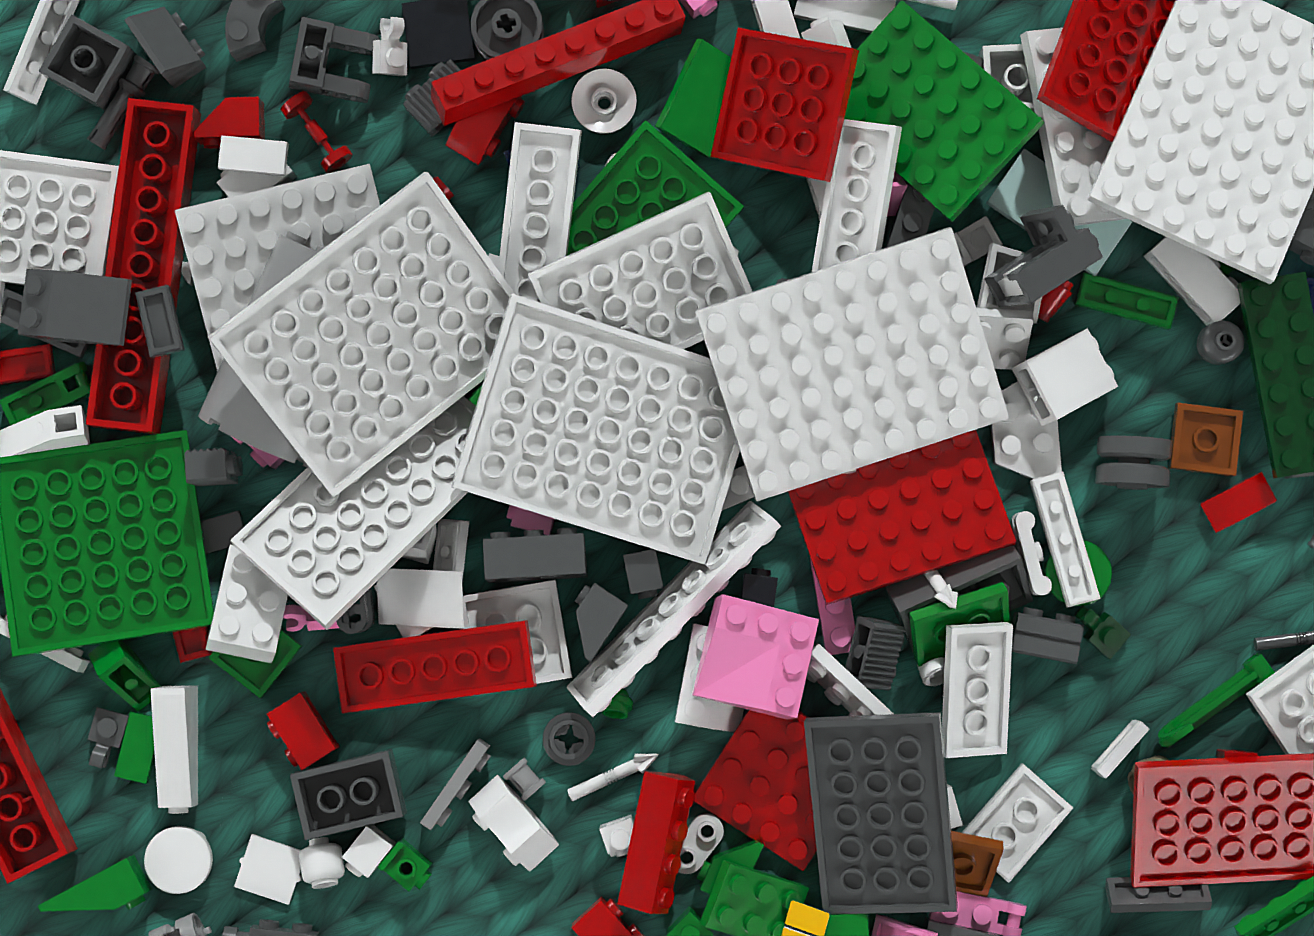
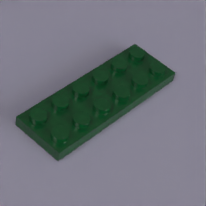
(1282, 357)

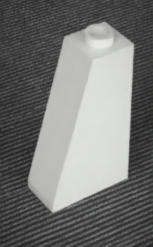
(176, 746)

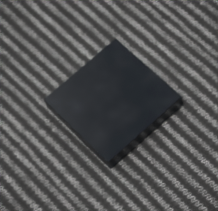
(437, 32)

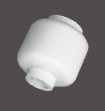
(321, 863)

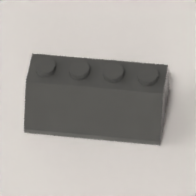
(964, 577)

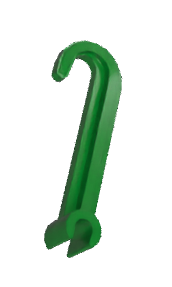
(1255, 671)

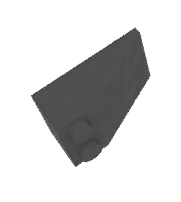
(74, 307)

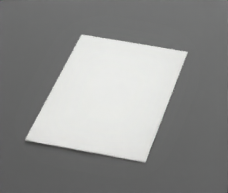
(421, 598)

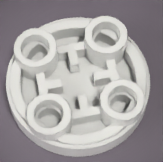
(178, 859)

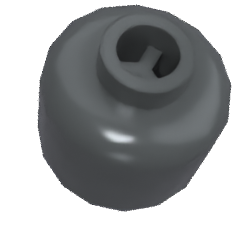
(1210, 346)

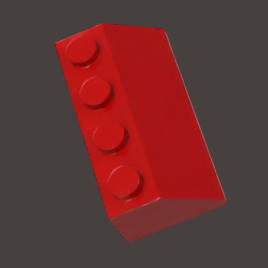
(656, 842)

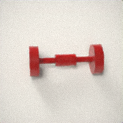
(296, 106)

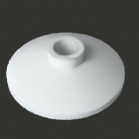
(604, 85)

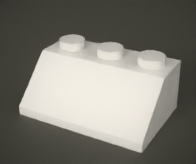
(698, 710)

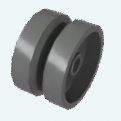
(493, 16)
(1134, 460)

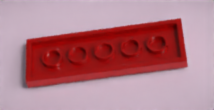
(435, 666)

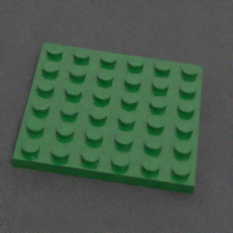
(101, 544)

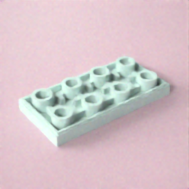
(1028, 189)

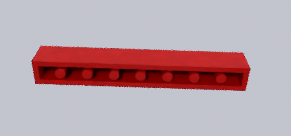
(555, 58)

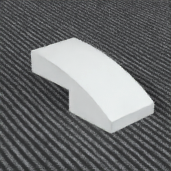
(975, 240)

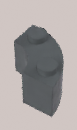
(248, 24)

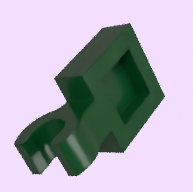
(1103, 631)

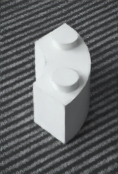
(513, 823)

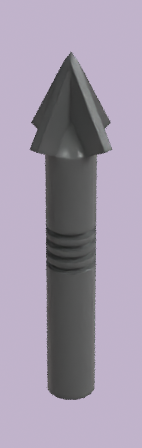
(1284, 640)

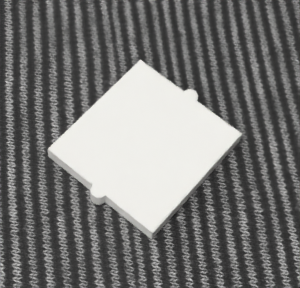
(269, 869)

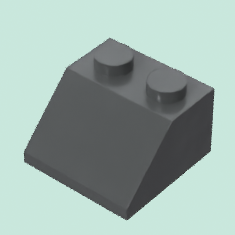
(167, 45)
(597, 617)

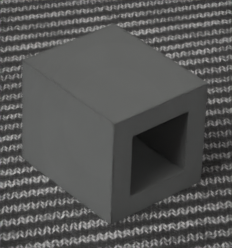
(643, 573)

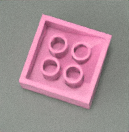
(755, 657)

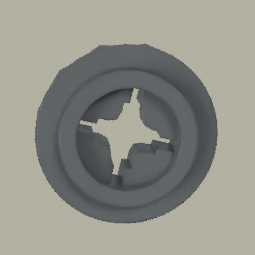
(556, 748)

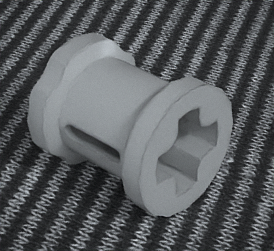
(524, 779)

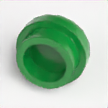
(619, 706)

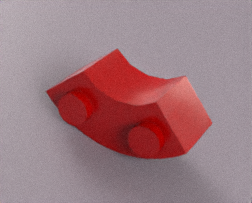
(479, 133)

